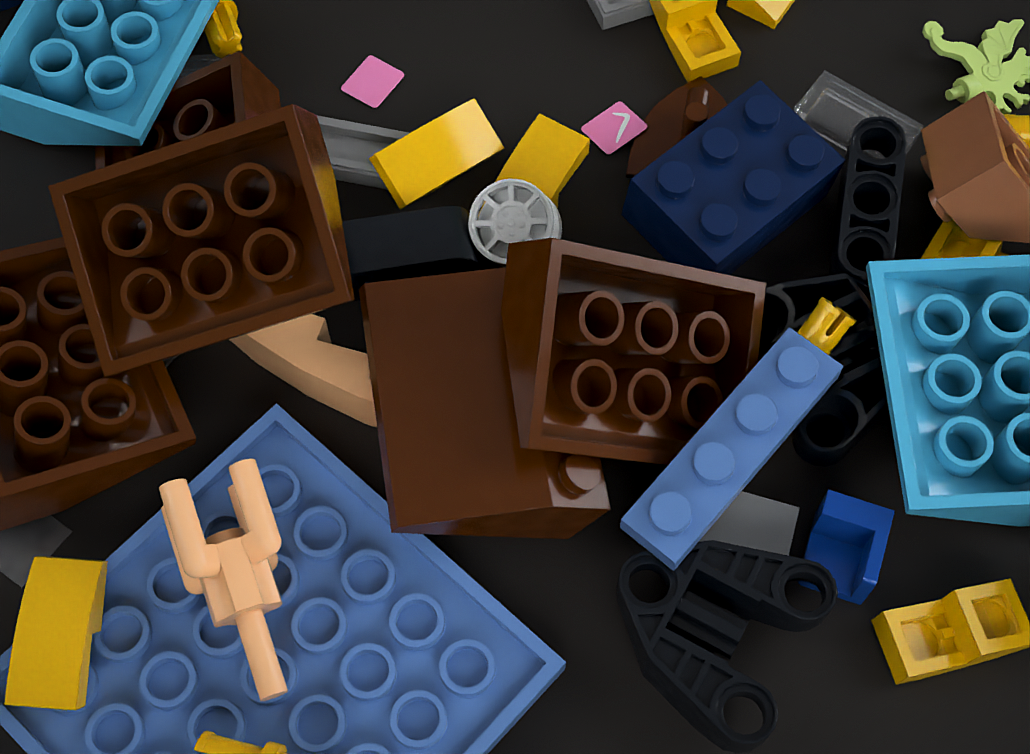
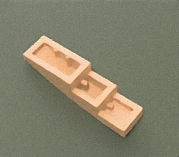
(307, 360)

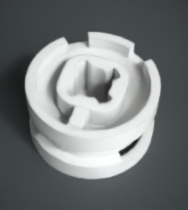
(510, 215)

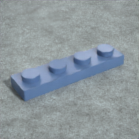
(730, 448)

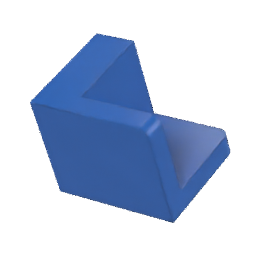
(849, 542)

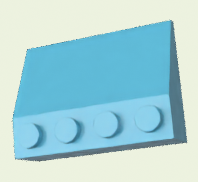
(94, 67)
(958, 382)

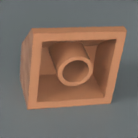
(979, 172)

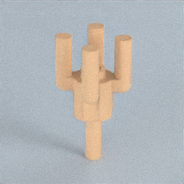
(233, 566)

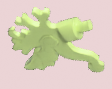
(985, 64)

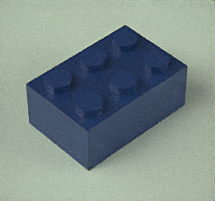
(732, 184)

